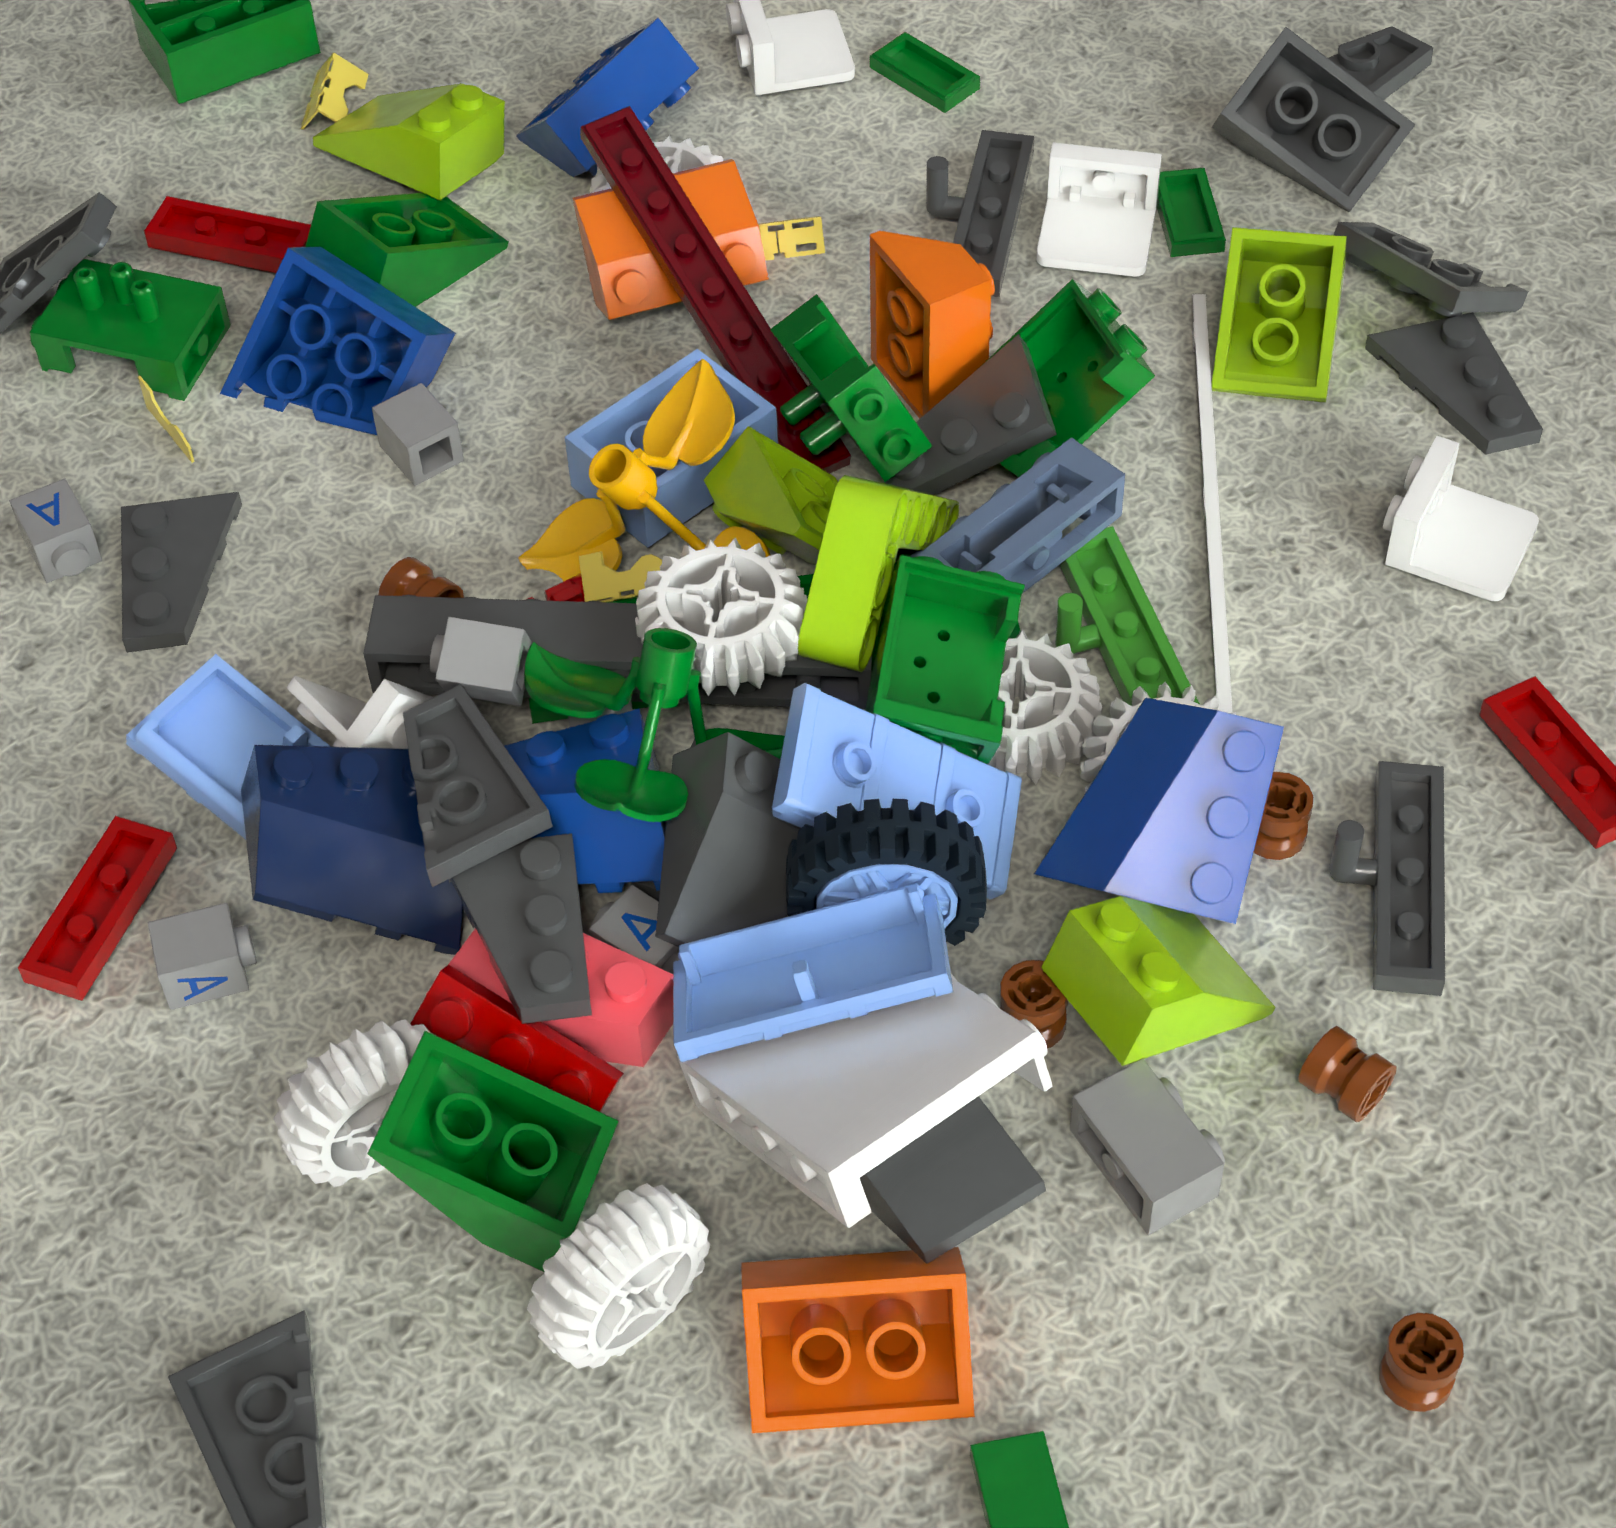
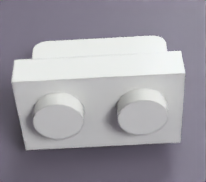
(789, 49)
(1099, 209)
(1454, 531)
(353, 721)

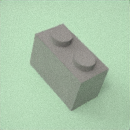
(1147, 1145)

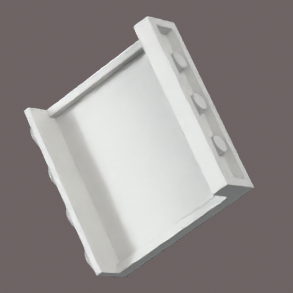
(861, 1088)

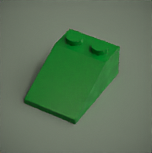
(405, 241)
(492, 1149)

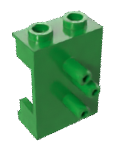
(136, 315)
(1083, 365)
(853, 392)
(944, 653)

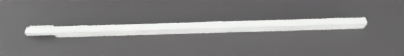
(1210, 504)

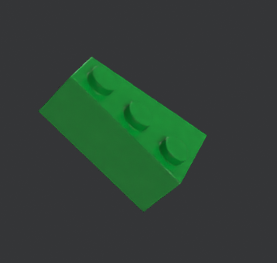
(222, 42)

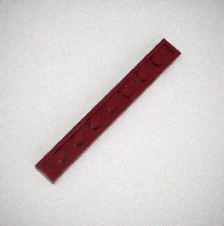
(701, 273)

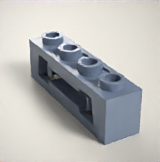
(1024, 520)

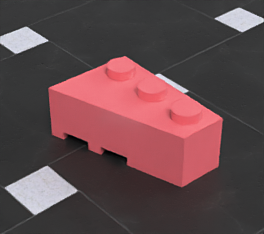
(626, 996)

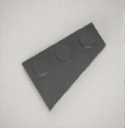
(1384, 59)
(1464, 377)
(981, 422)
(466, 787)
(532, 926)
(259, 1426)

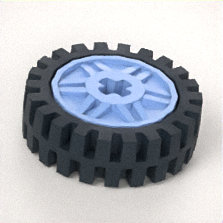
(885, 851)

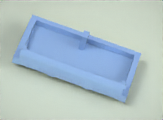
(208, 734)
(849, 756)
(808, 970)

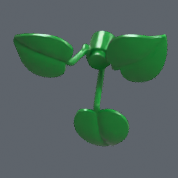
(663, 677)

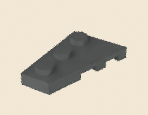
(50, 255)
(1448, 285)
(167, 565)

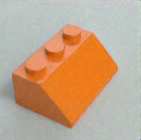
(621, 265)
(927, 315)
(856, 1340)

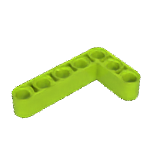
(857, 564)

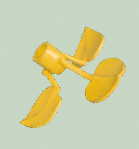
(687, 426)

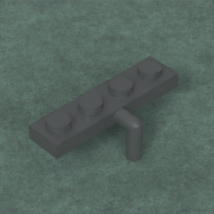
(991, 199)
(1405, 876)

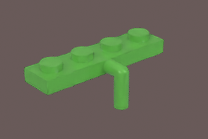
(1117, 619)

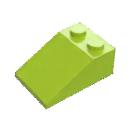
(422, 136)
(1279, 314)
(772, 494)
(1149, 978)

